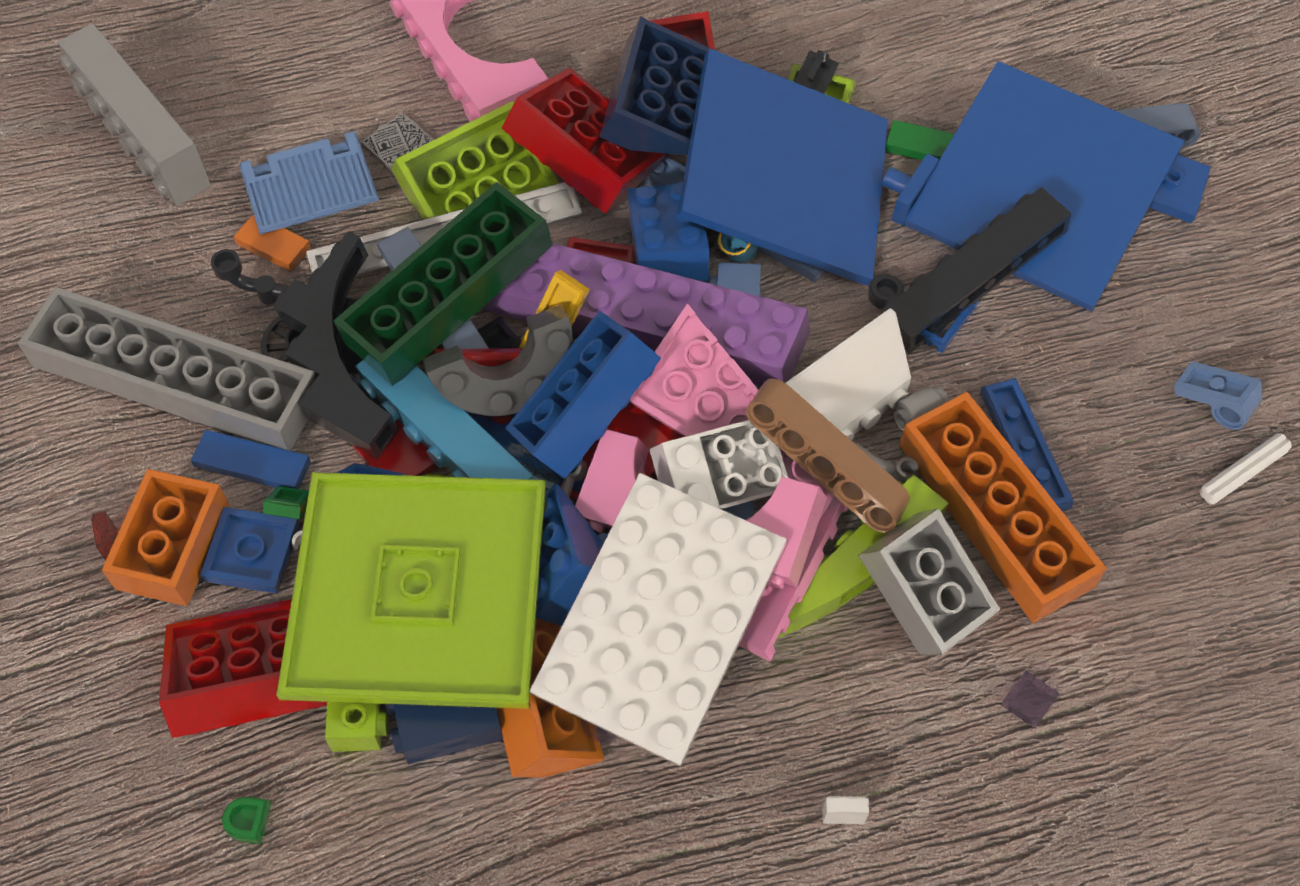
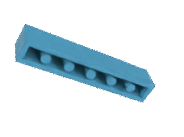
(440, 426)

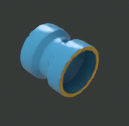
(730, 246)

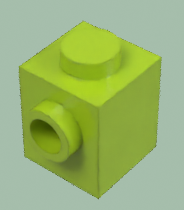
(355, 726)

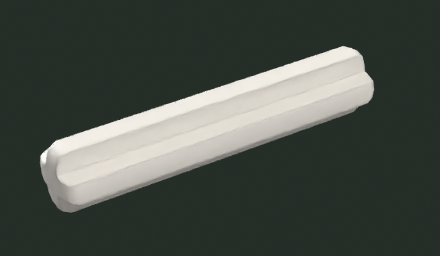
(1245, 468)

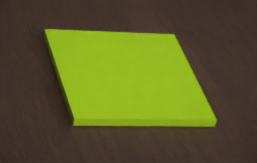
(415, 591)

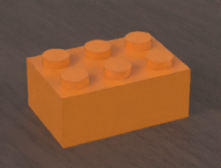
(165, 537)

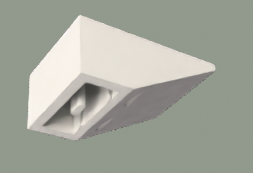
(721, 465)

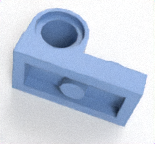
(1229, 394)

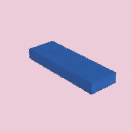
(250, 460)

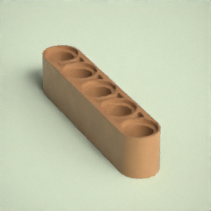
(828, 455)

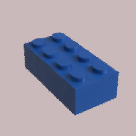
(583, 394)

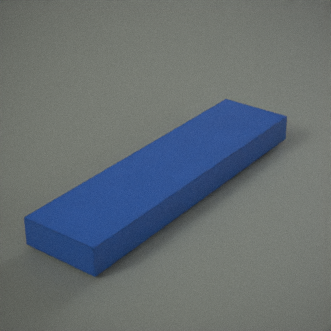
(1019, 428)

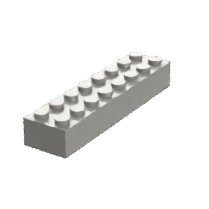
(169, 368)

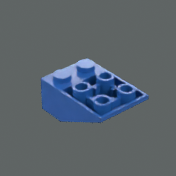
(566, 556)

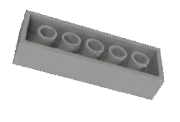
(134, 115)

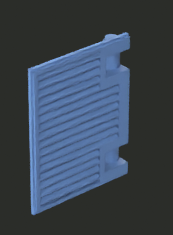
(308, 183)

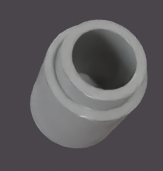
(918, 404)

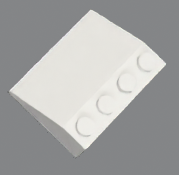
(858, 377)

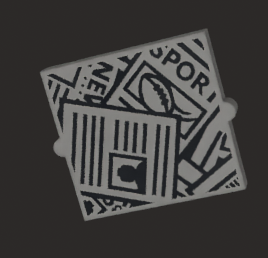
(395, 140)

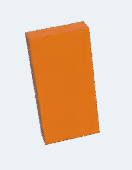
(278, 246)

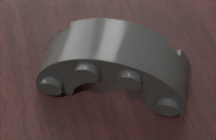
(508, 386)

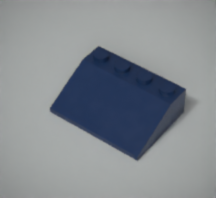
(655, 91)

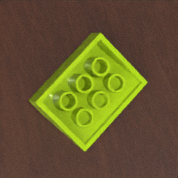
(467, 162)

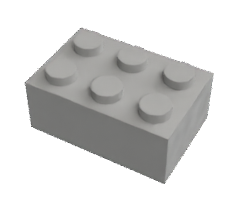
(929, 582)

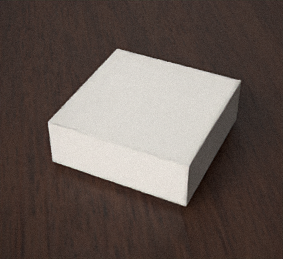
(845, 810)

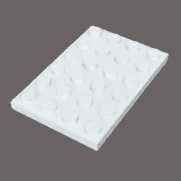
(659, 618)

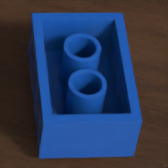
(662, 238)

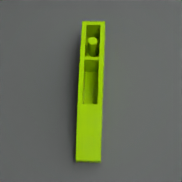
(843, 573)

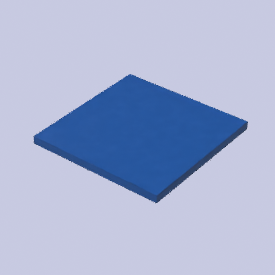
(1043, 136)
(785, 168)

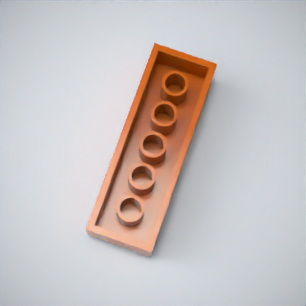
(1002, 507)

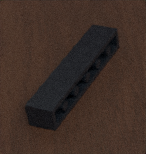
(978, 266)

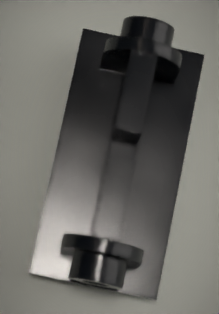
(817, 71)

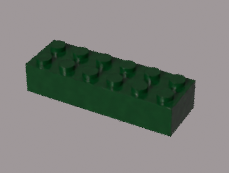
(444, 283)

